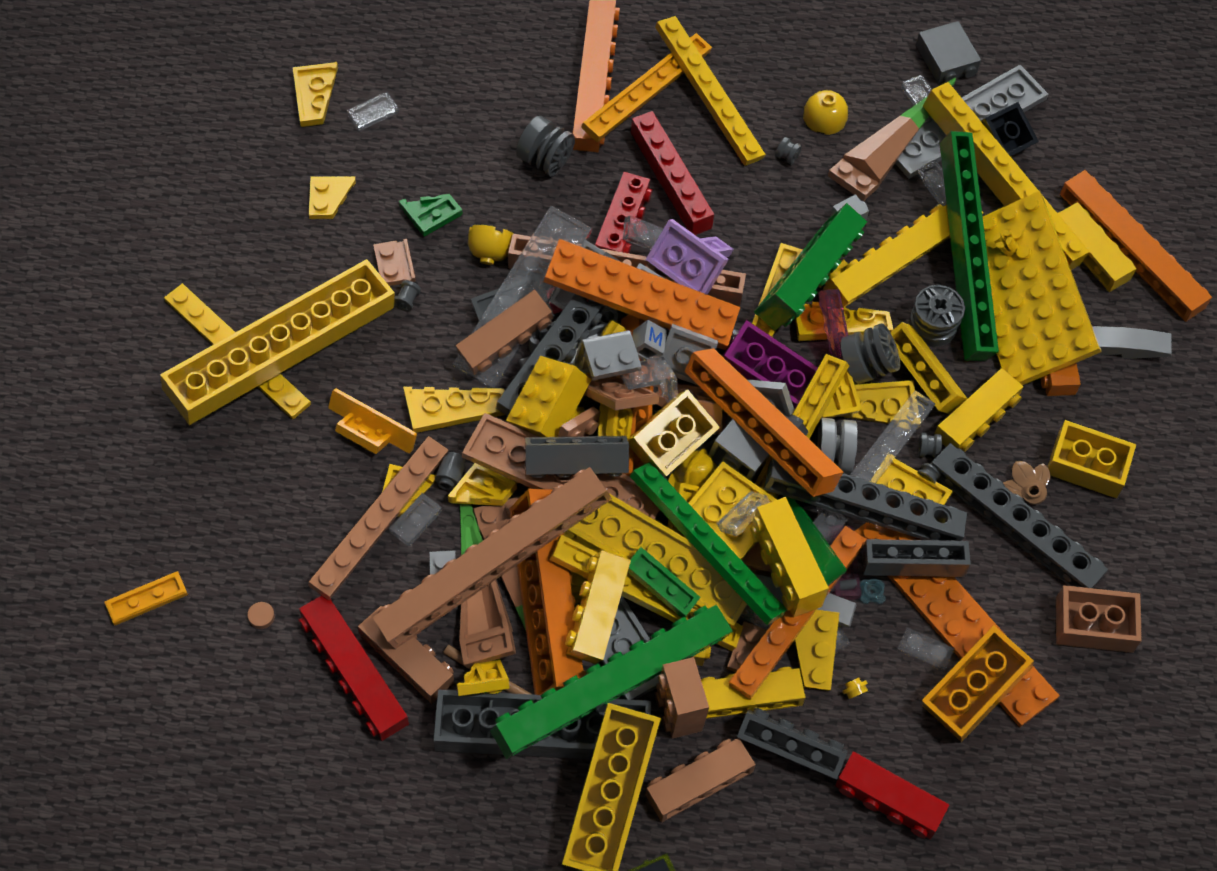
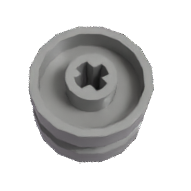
(840, 444)

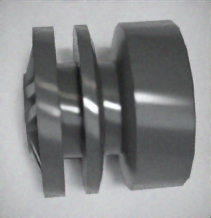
(545, 145)
(937, 314)
(870, 353)

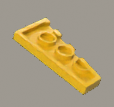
(811, 321)
(882, 400)
(444, 408)

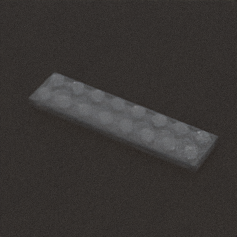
(523, 278)

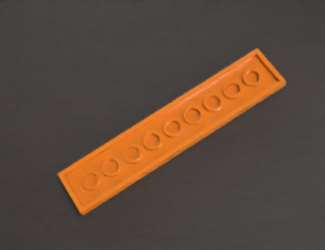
(961, 625)

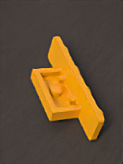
(369, 426)

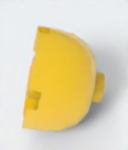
(826, 112)
(489, 243)

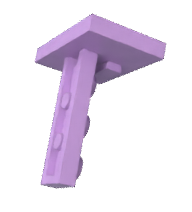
(688, 258)

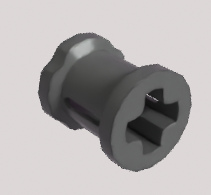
(406, 296)

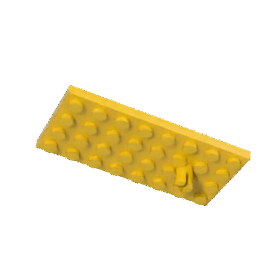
(1034, 293)

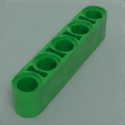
(826, 558)

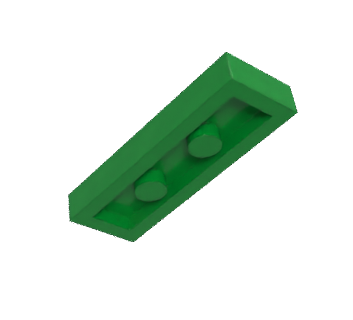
(662, 583)

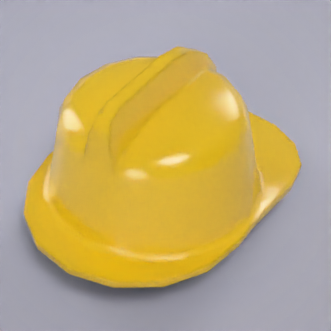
(694, 469)

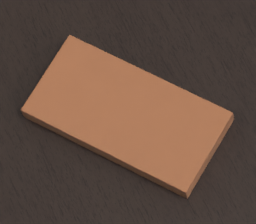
(614, 393)

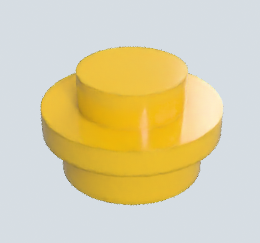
(855, 688)

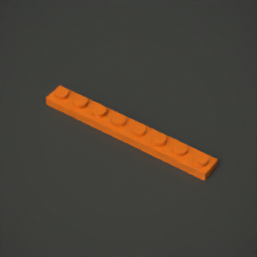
(786, 628)

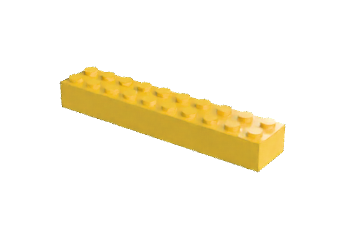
(277, 341)

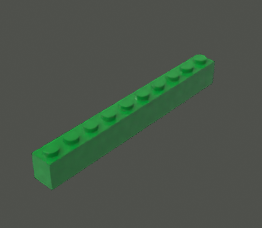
(968, 246)
(608, 682)

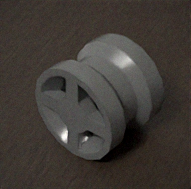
(788, 150)
(929, 445)

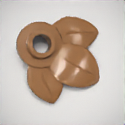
(1026, 479)

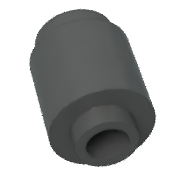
(450, 471)

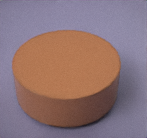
(261, 615)

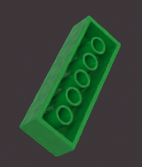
(811, 268)

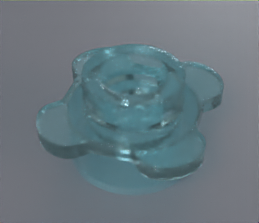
(872, 584)

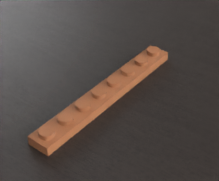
(377, 518)

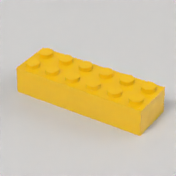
(611, 789)

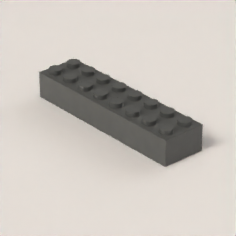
(466, 723)

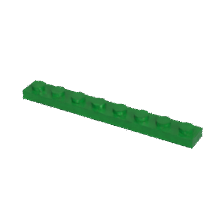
(708, 543)

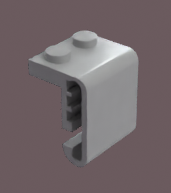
(608, 355)

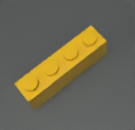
(1104, 256)
(927, 369)
(980, 410)
(598, 607)
(779, 690)

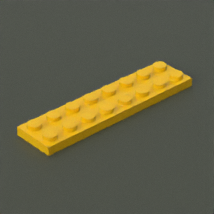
(624, 529)

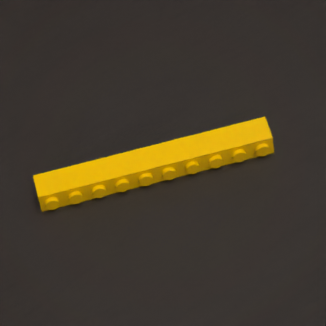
(994, 163)

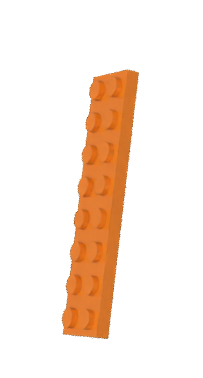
(640, 293)

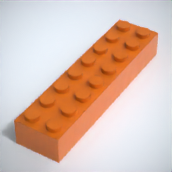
(546, 609)

